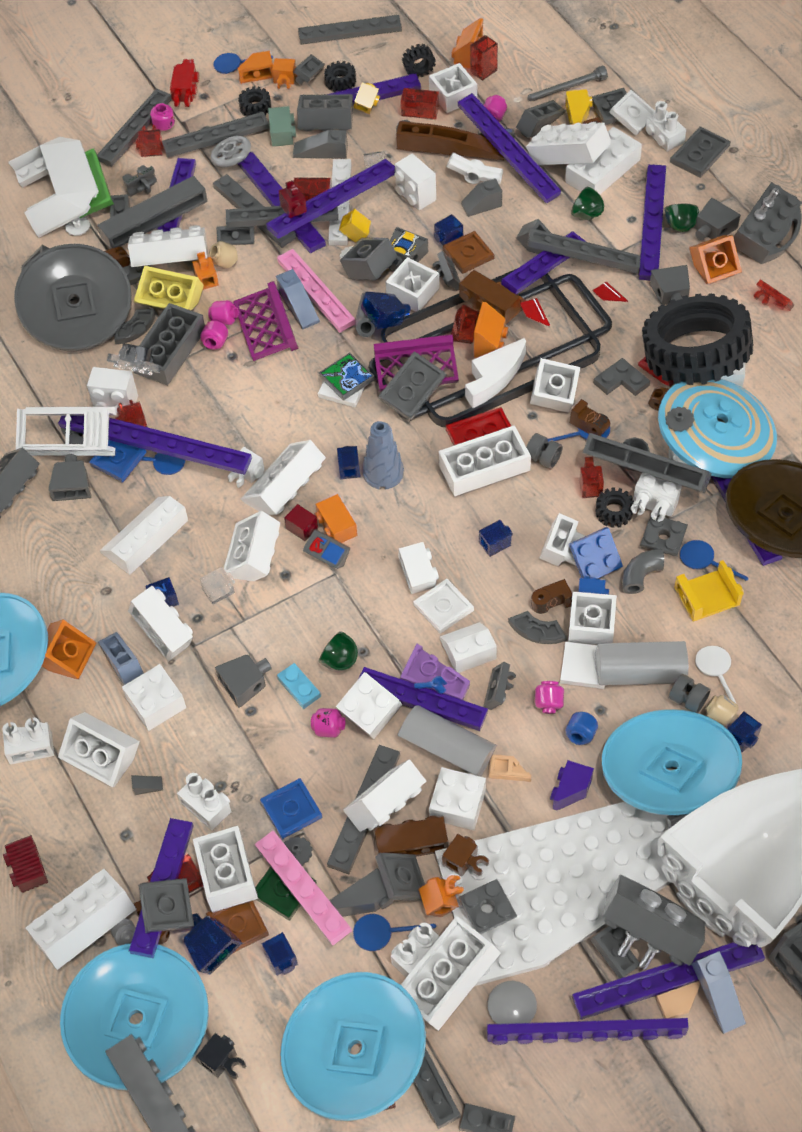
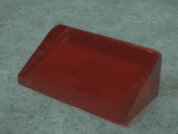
(464, 325)

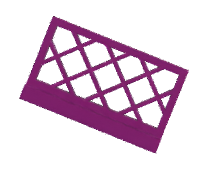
(278, 313)
(422, 346)

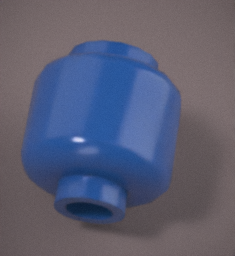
(581, 728)

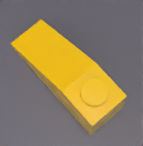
(578, 105)

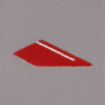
(608, 293)
(534, 311)

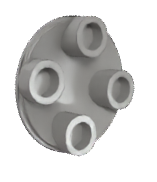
(512, 1003)

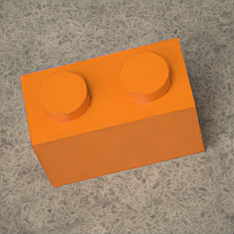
(336, 519)

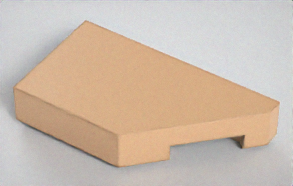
(507, 768)
(678, 1001)

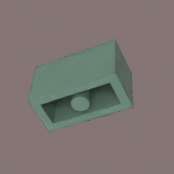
(281, 126)

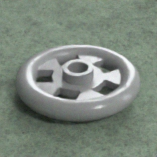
(230, 151)

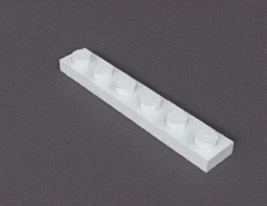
(340, 172)

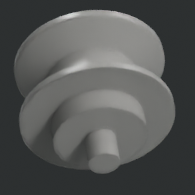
(123, 932)

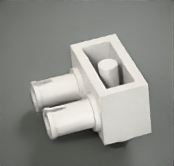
(665, 127)
(655, 495)
(557, 543)
(27, 742)
(204, 801)
(409, 954)

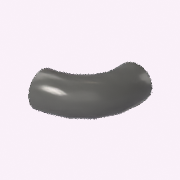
(363, 325)
(639, 567)

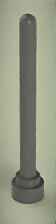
(598, 74)

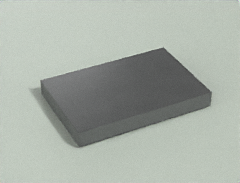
(700, 152)
(412, 386)

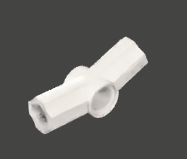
(474, 170)

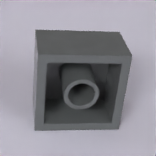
(368, 258)

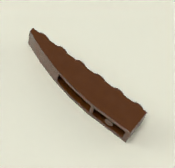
(444, 140)

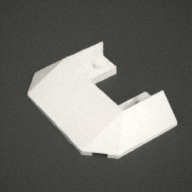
(71, 178)

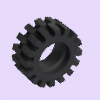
(418, 53)
(340, 69)
(254, 95)
(614, 497)

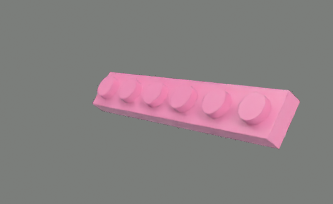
(317, 291)
(303, 888)

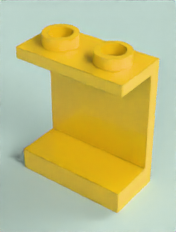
(709, 592)

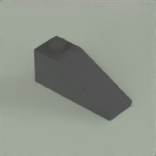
(539, 116)
(325, 145)
(363, 896)

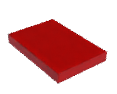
(477, 426)

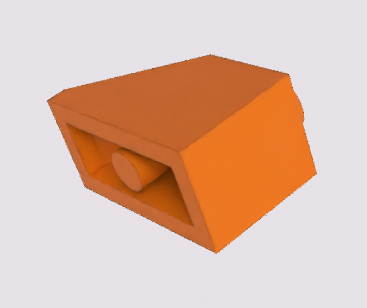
(256, 67)

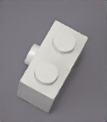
(417, 567)

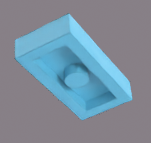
(298, 686)

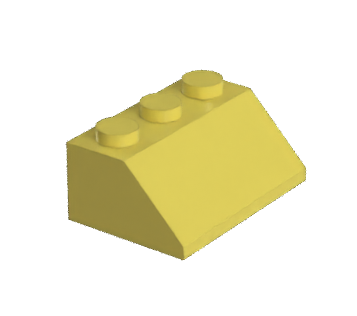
(162, 287)

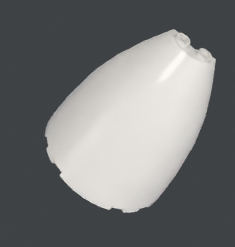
(741, 858)

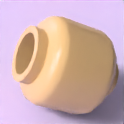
(223, 254)
(722, 710)

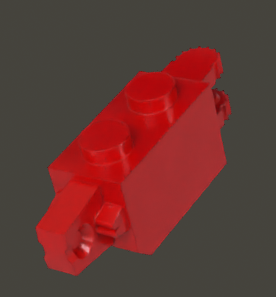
(183, 83)

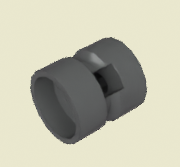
(545, 451)
(697, 697)

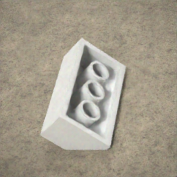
(284, 477)
(145, 533)
(449, 971)

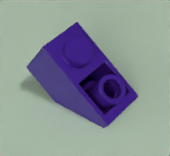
(573, 785)

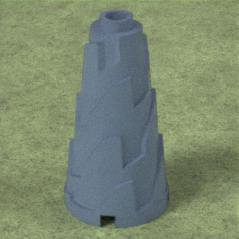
(382, 460)

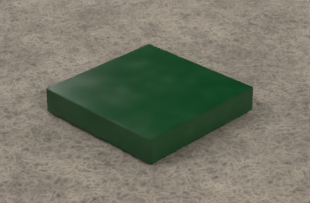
(276, 896)

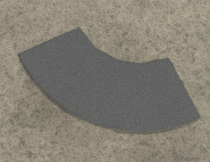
(136, 326)
(537, 630)

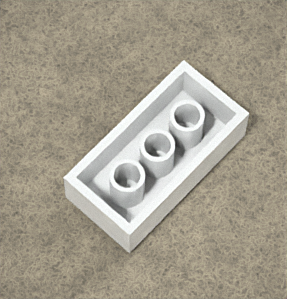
(569, 143)
(608, 167)
(167, 246)
(484, 460)
(80, 918)

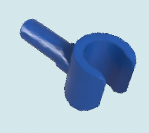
(436, 683)

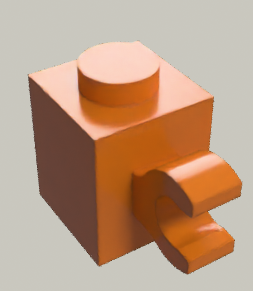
(283, 72)
(205, 271)
(440, 895)

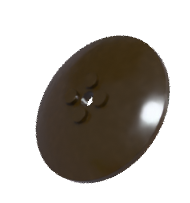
(758, 499)

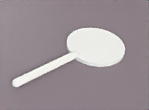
(715, 662)

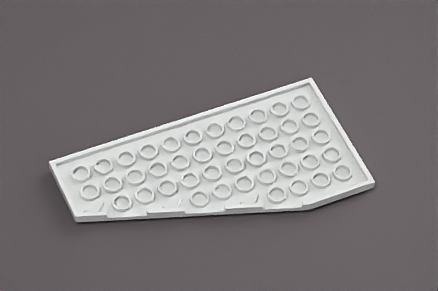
(560, 880)

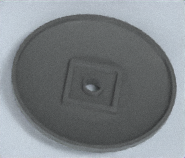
(66, 273)

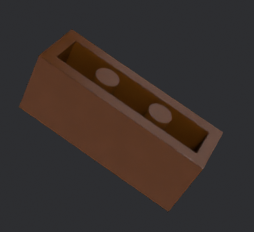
(479, 288)
(412, 837)

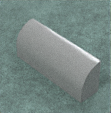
(641, 662)
(447, 740)

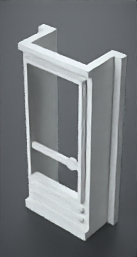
(95, 431)

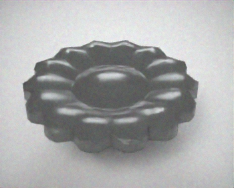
(679, 419)
(300, 849)

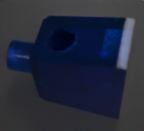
(384, 309)
(210, 943)

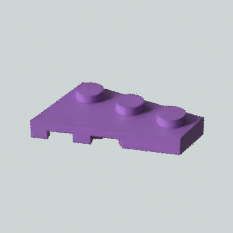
(424, 667)

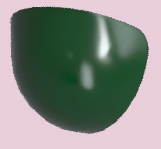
(588, 204)
(681, 216)
(339, 652)

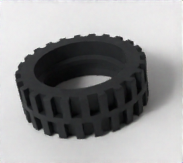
(704, 361)

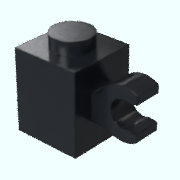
(219, 1056)

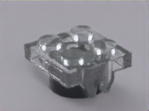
(134, 359)

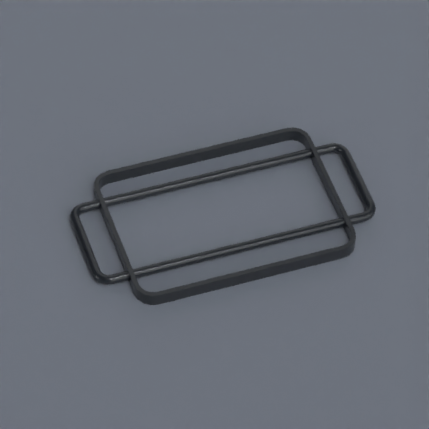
(549, 284)

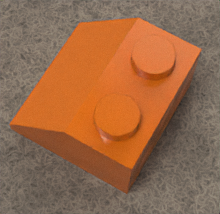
(469, 35)
(716, 258)
(489, 331)
(67, 650)

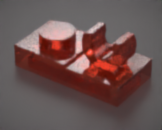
(780, 300)

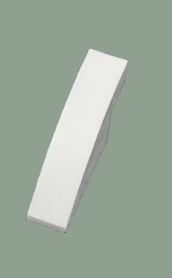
(494, 372)

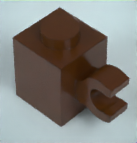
(463, 855)

